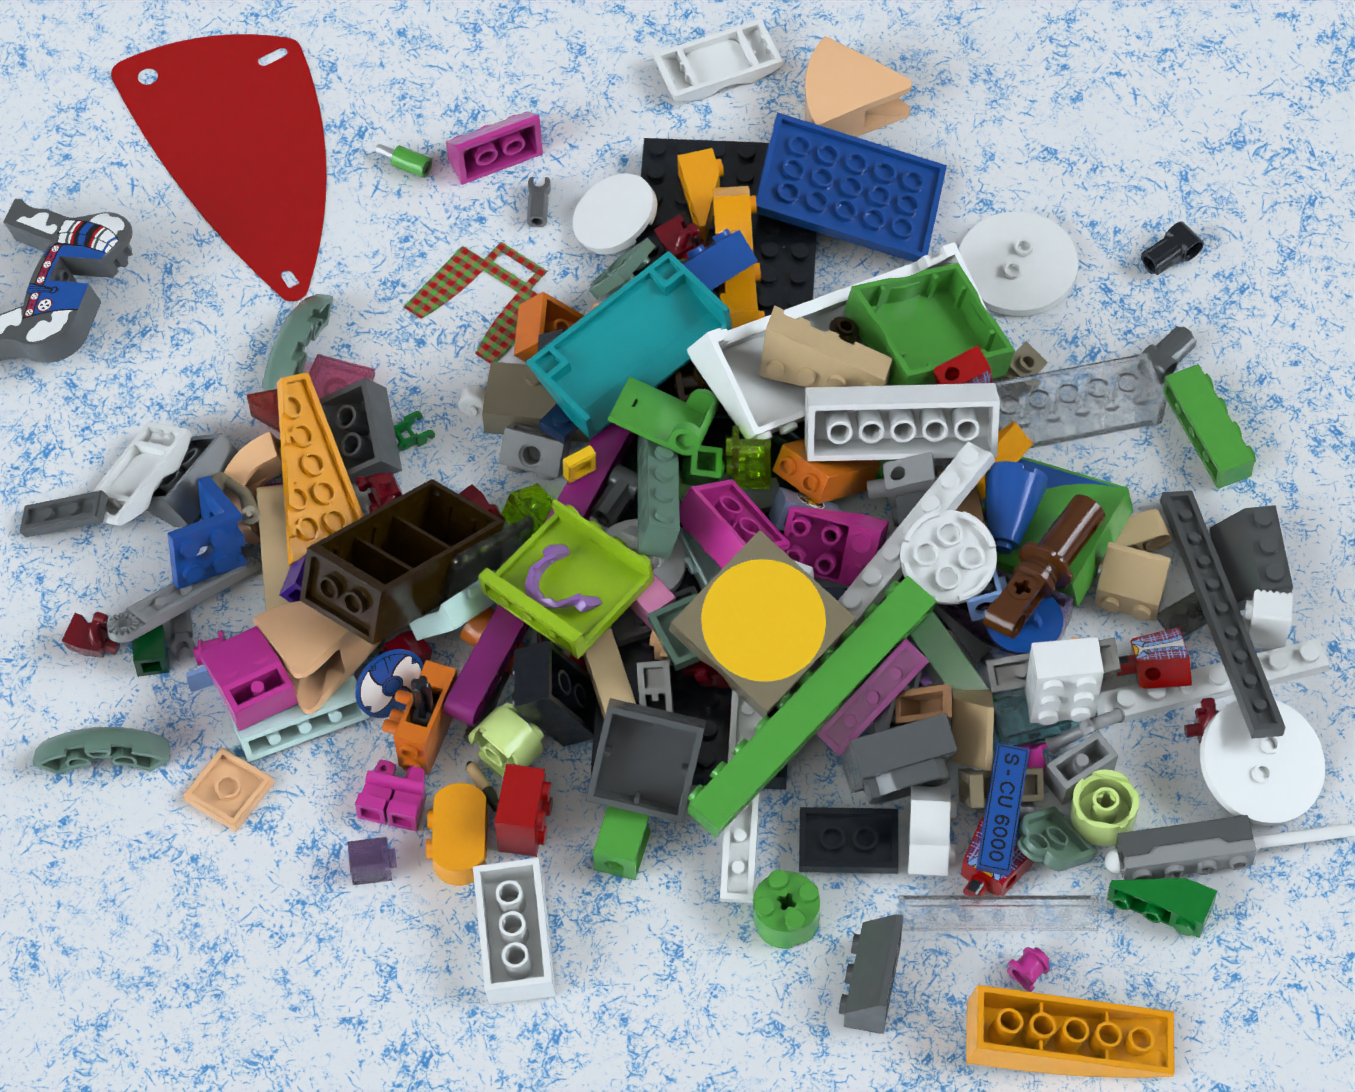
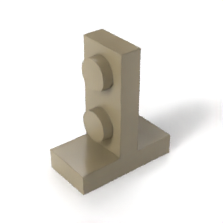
(975, 786)

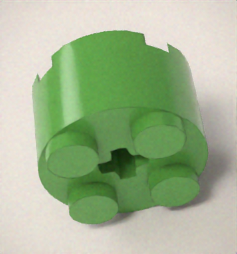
(786, 909)

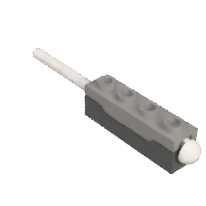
(1202, 847)

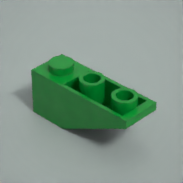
(1170, 901)

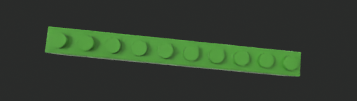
(810, 707)

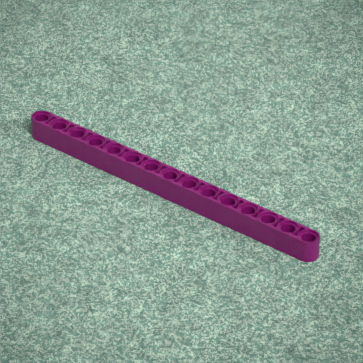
(504, 630)

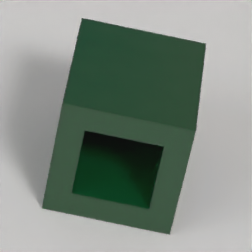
(151, 653)

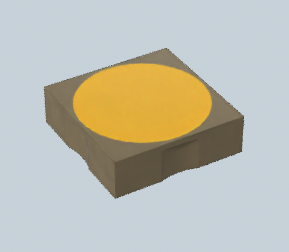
(761, 623)

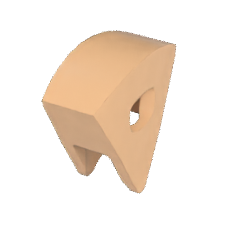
(852, 90)
(304, 643)

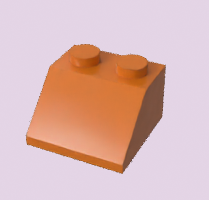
(540, 316)

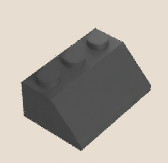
(363, 428)
(178, 494)
(1252, 553)
(872, 974)

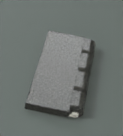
(488, 553)

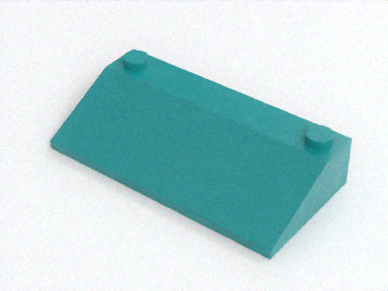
(632, 333)

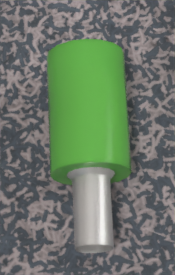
(406, 159)

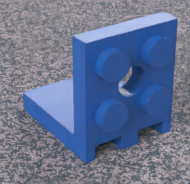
(216, 530)

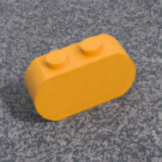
(458, 833)

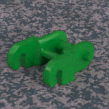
(419, 439)

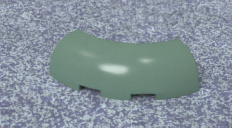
(298, 329)
(121, 744)

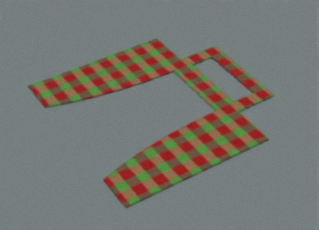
(460, 272)

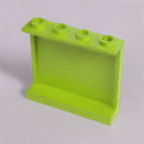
(596, 567)

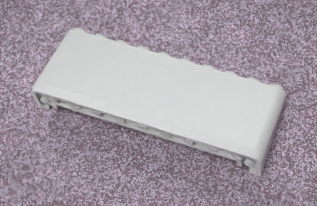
(733, 357)

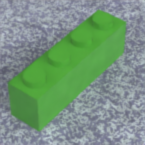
(1209, 426)

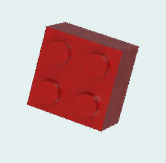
(523, 810)

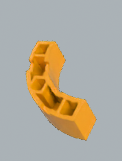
(733, 211)

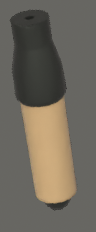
(482, 783)

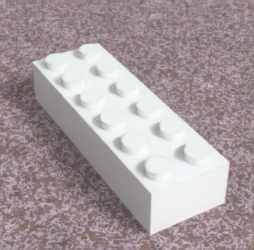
(899, 421)

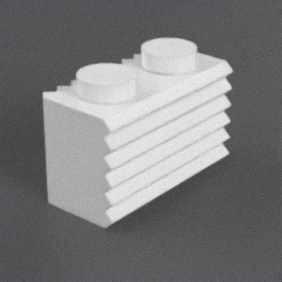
(1268, 618)

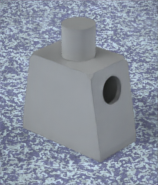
(904, 477)

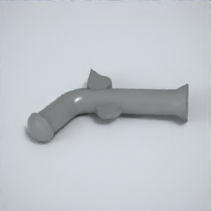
(1084, 728)

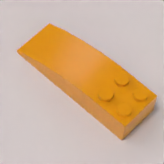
(1067, 1035)

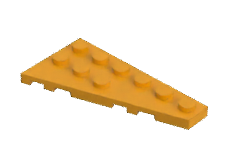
(314, 476)

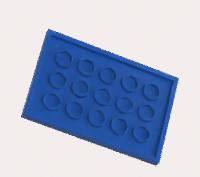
(849, 188)

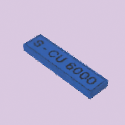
(1002, 809)

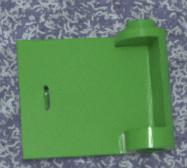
(664, 417)

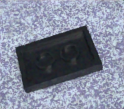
(848, 840)

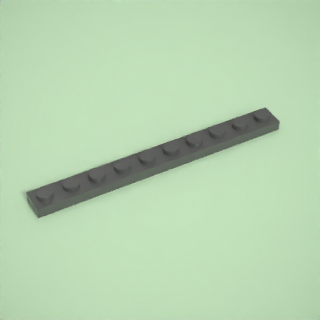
(1222, 615)

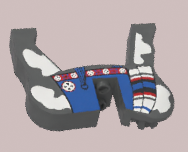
(56, 306)

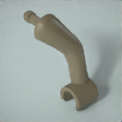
(248, 505)

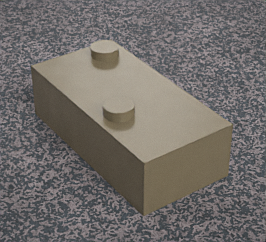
(516, 397)

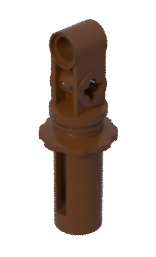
(1044, 566)

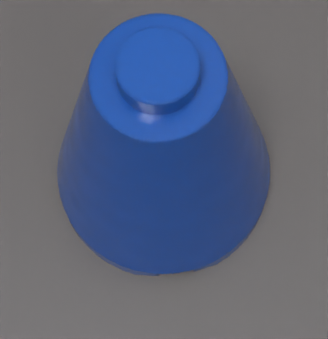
(1012, 502)

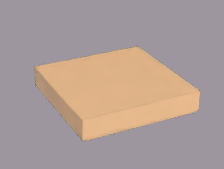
(228, 789)

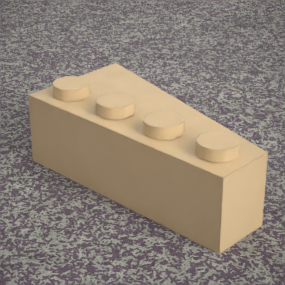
(814, 358)

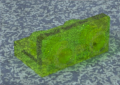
(749, 461)
(530, 502)

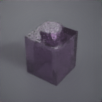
(371, 860)

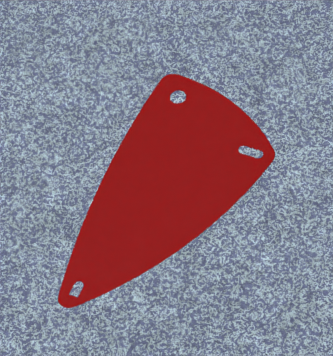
(239, 144)

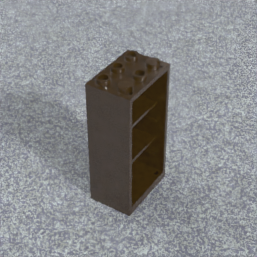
(393, 560)

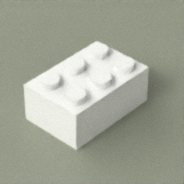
(1063, 680)

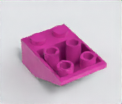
(833, 541)
(249, 678)

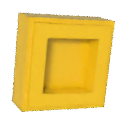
(579, 464)

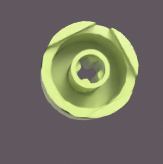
(506, 739)
(1104, 807)

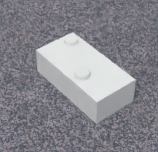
(514, 931)

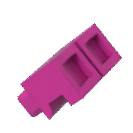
(392, 797)

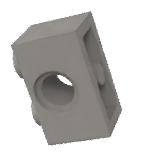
(516, 454)
(1078, 763)

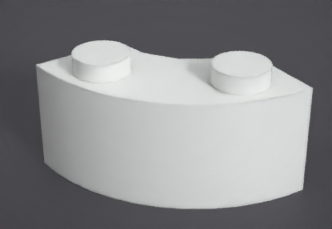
(930, 830)

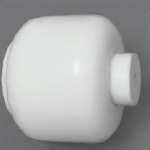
(472, 400)

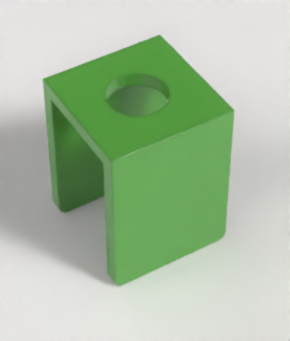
(621, 843)

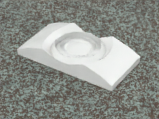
(718, 60)
(141, 469)

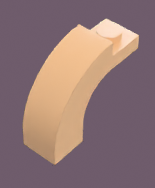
(253, 468)

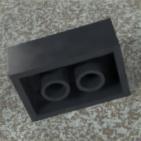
(554, 693)

